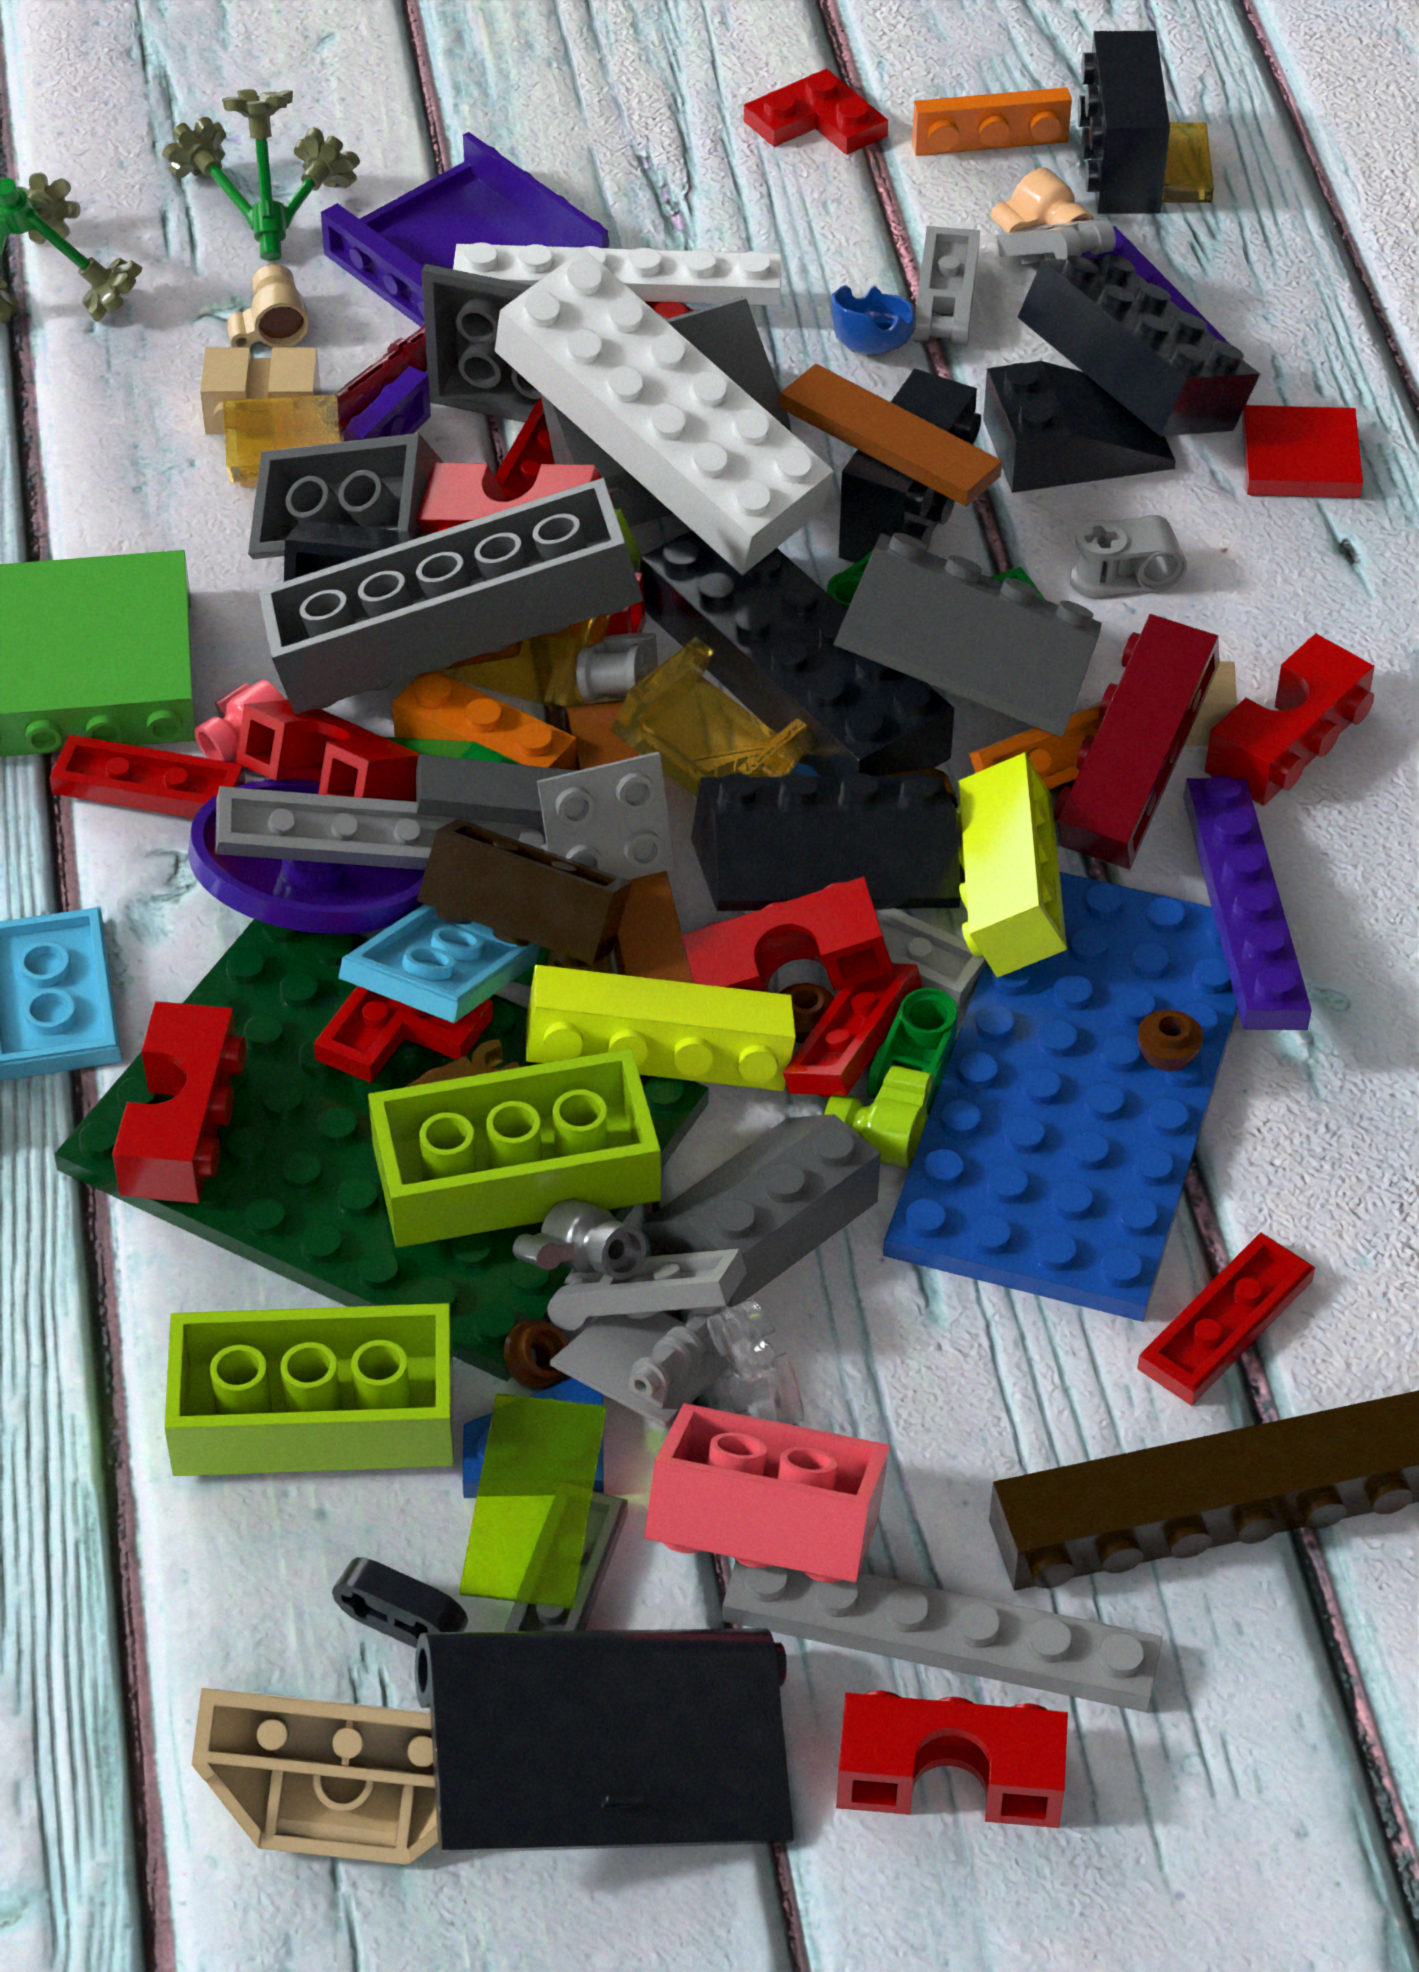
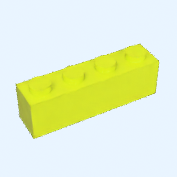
(1010, 866)
(669, 1025)

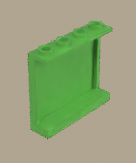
(95, 652)

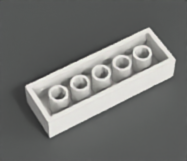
(663, 410)

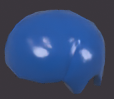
(872, 322)

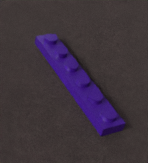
(1246, 905)

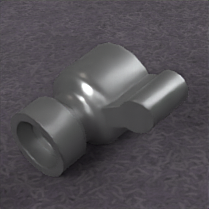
(585, 1241)

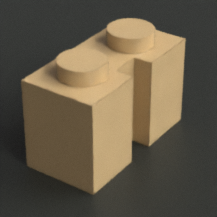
(234, 375)

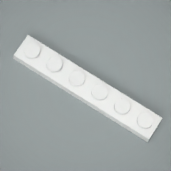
(649, 273)

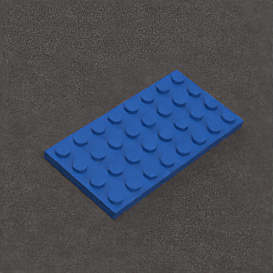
(1050, 1131)

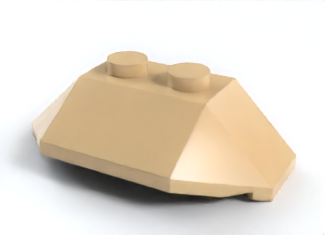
(320, 1774)

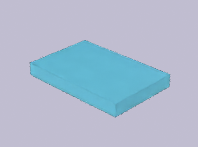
(436, 964)
(56, 995)

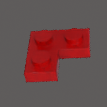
(818, 104)
(374, 1026)

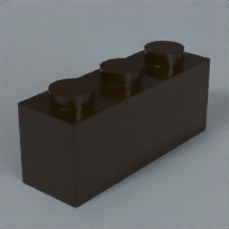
(523, 893)

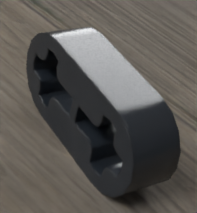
(395, 1602)

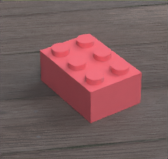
(767, 1493)

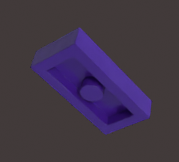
(396, 411)

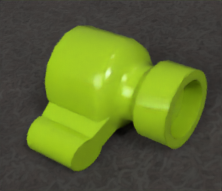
(894, 1118)

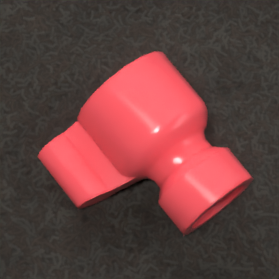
(220, 736)

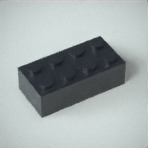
(1139, 345)

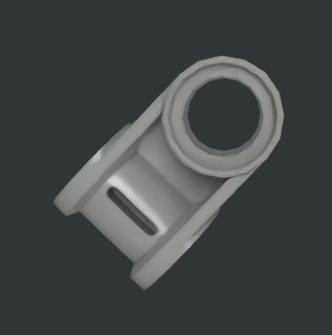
(1130, 554)
(615, 665)

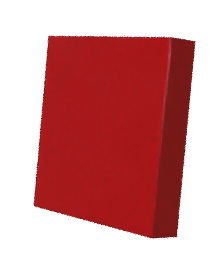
(1301, 451)

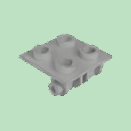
(610, 817)
(645, 1361)

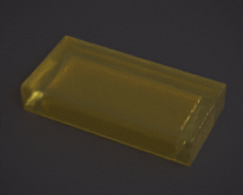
(1188, 165)

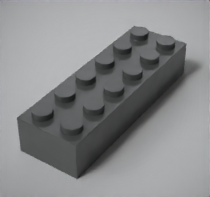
(448, 596)

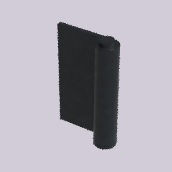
(606, 1738)

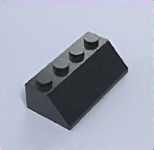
(804, 832)

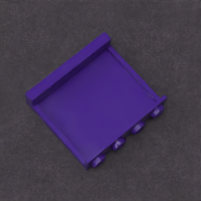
(469, 204)

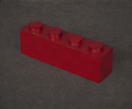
(1137, 740)

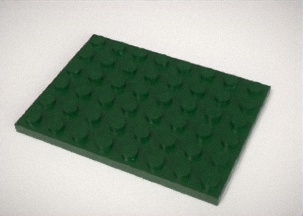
(300, 1159)

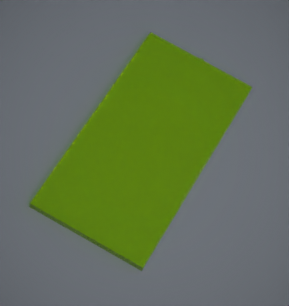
(533, 1501)

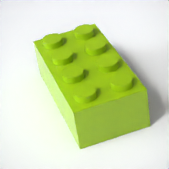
(514, 1146)
(310, 1389)

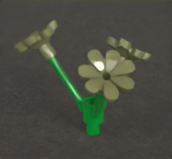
(201, 153)
(42, 215)

